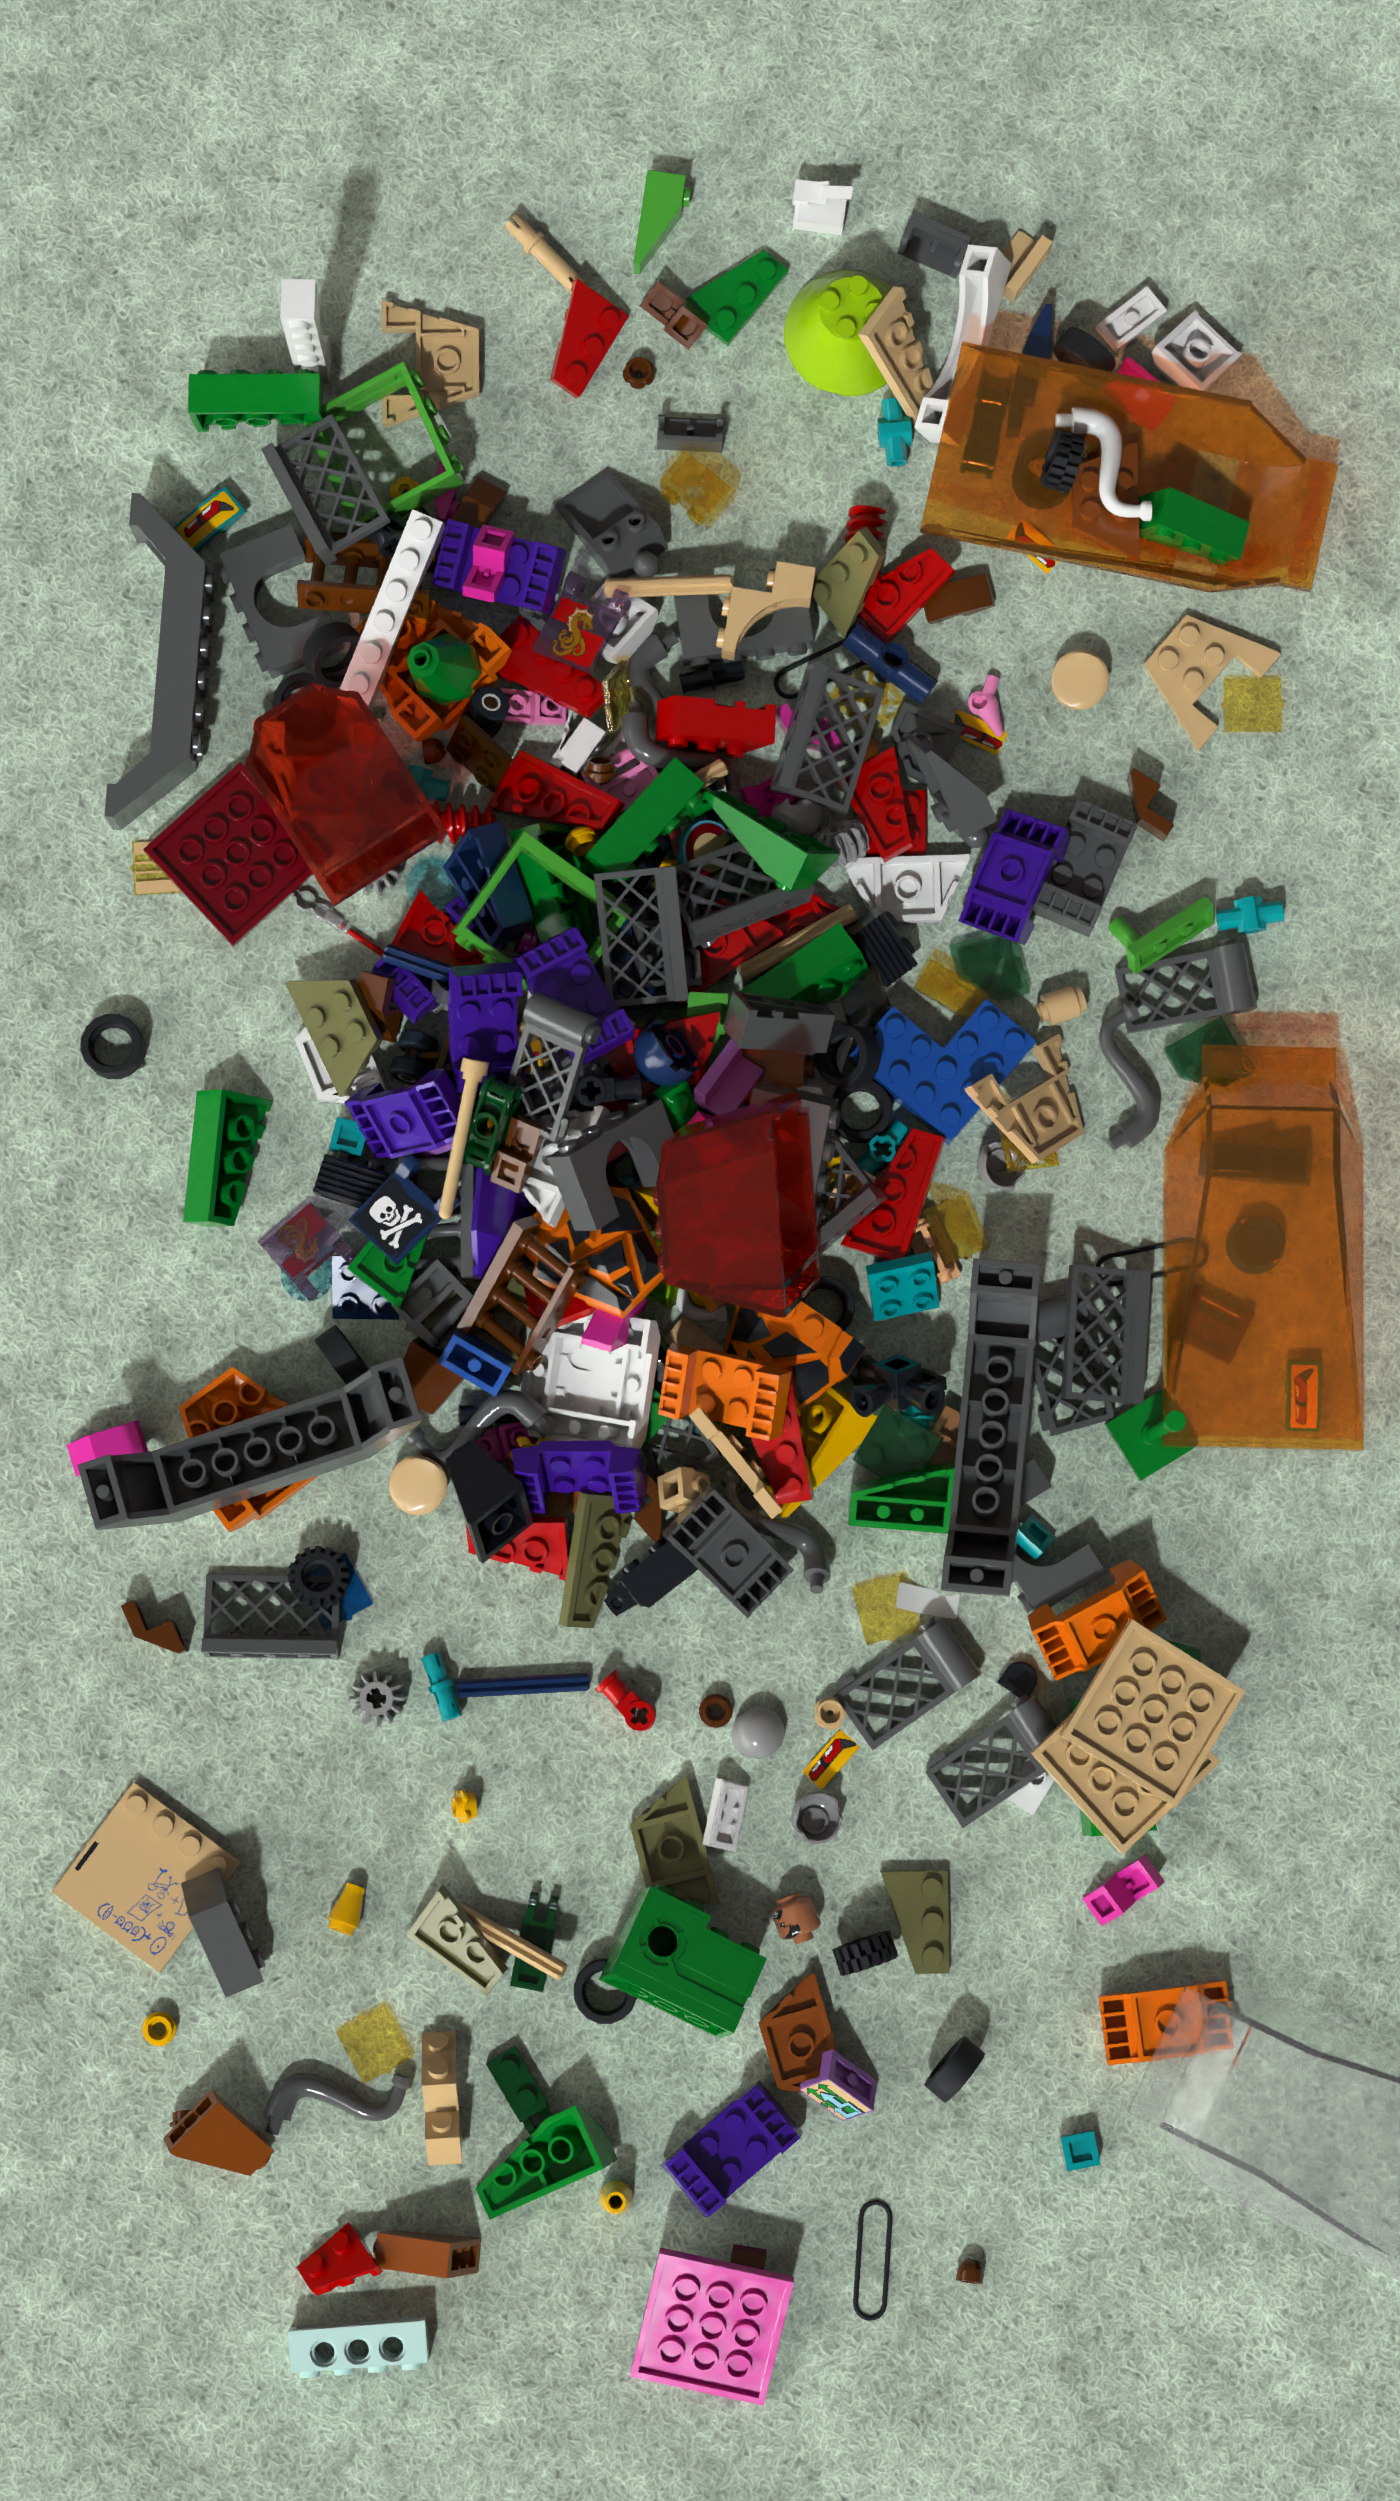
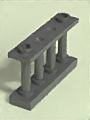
(462, 1229)

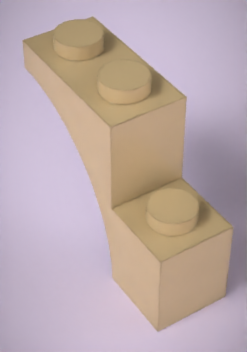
(790, 588)
(441, 2098)

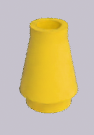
(347, 1910)
(616, 2188)

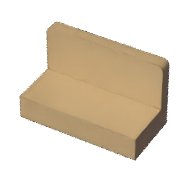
(1026, 259)

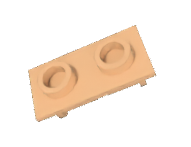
(925, 1242)

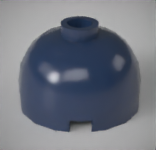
(663, 1055)

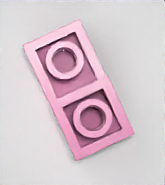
(532, 709)

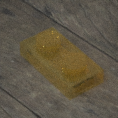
(950, 990)

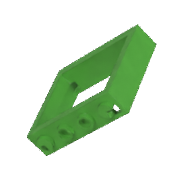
(368, 394)
(558, 867)

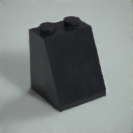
(489, 1499)

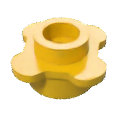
(464, 1806)

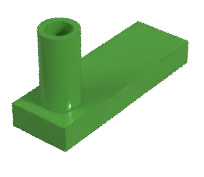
(1164, 938)

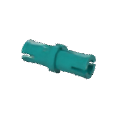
(441, 1686)

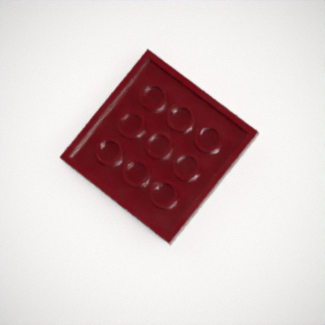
(231, 856)

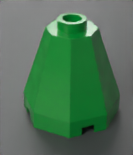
(444, 669)

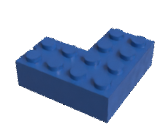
(932, 1078)

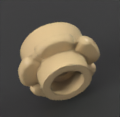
(823, 1719)

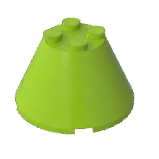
(824, 332)

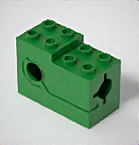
(681, 1965)

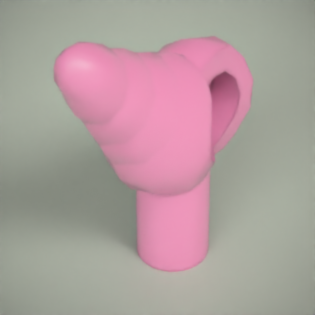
(987, 706)

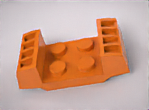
(725, 1388)
(1088, 1630)
(1138, 2019)

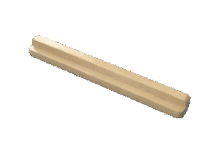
(670, 585)
(790, 945)
(516, 1945)

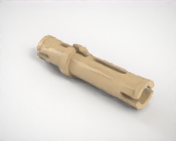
(535, 244)

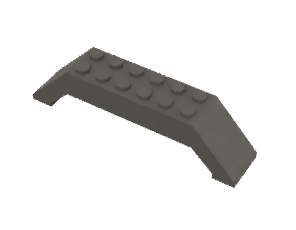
(179, 674)
(992, 1428)
(253, 1453)

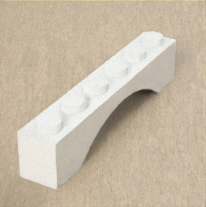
(981, 291)
(303, 328)
(392, 605)

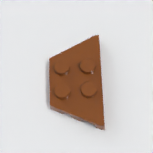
(1091, 517)
(797, 2035)

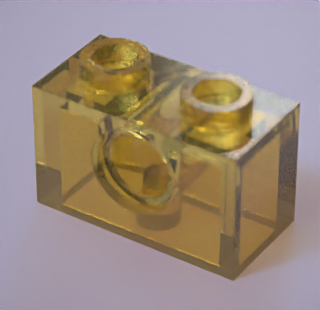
(689, 473)

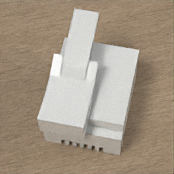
(820, 206)
(581, 745)

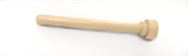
(473, 1073)

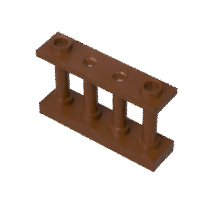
(349, 595)
(494, 1291)

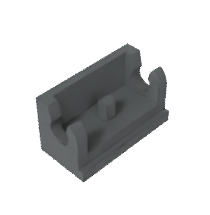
(934, 245)
(690, 434)

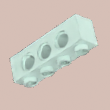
(410, 2330)

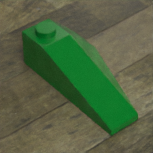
(783, 855)
(553, 2156)

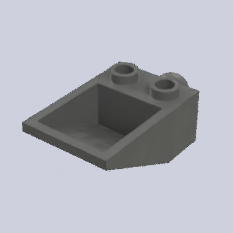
(614, 527)
(957, 799)

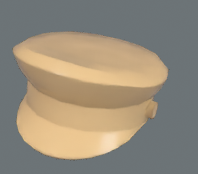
(1079, 679)
(418, 1484)

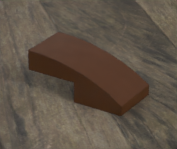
(675, 313)
(960, 597)
(517, 1158)

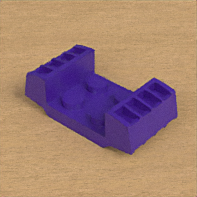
(530, 573)
(1013, 875)
(567, 974)
(412, 989)
(483, 1018)
(407, 1117)
(580, 1468)
(732, 2148)

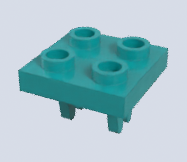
(902, 1286)

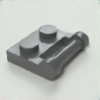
(427, 1295)

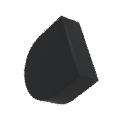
(1019, 1679)

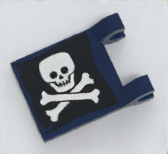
(398, 1213)

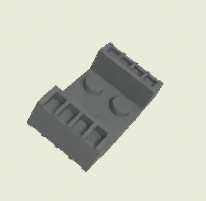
(1081, 883)
(727, 1551)

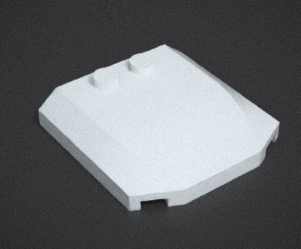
(593, 1390)

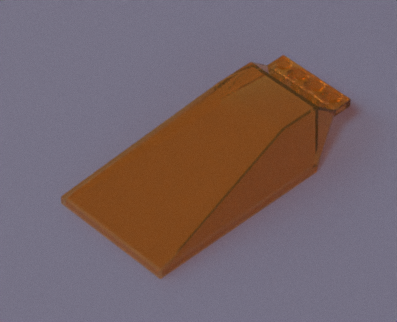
(1186, 439)
(1264, 1256)

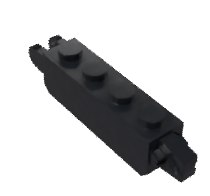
(658, 1574)

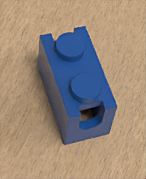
(477, 1361)

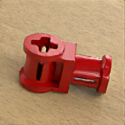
(625, 1700)

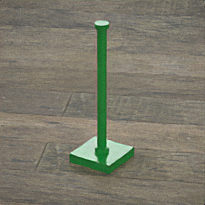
(1140, 1436)

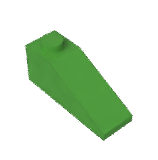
(661, 210)

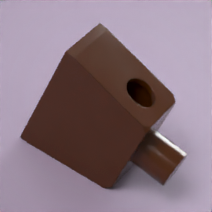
(429, 1379)

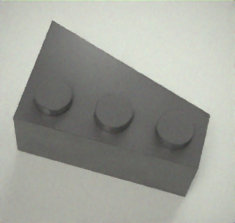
(778, 1024)
(222, 1933)

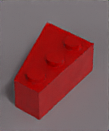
(714, 726)

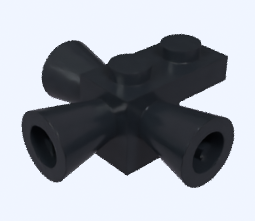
(896, 1384)

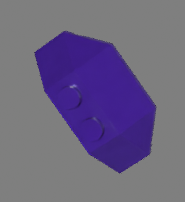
(492, 1217)

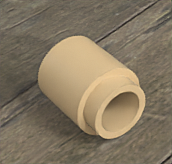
(1061, 1005)

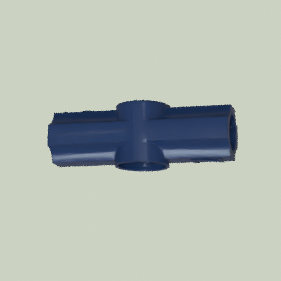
(904, 675)

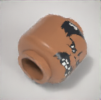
(796, 1917)

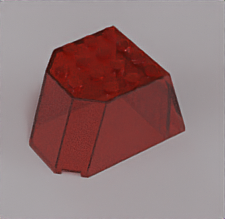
(340, 788)
(741, 1207)

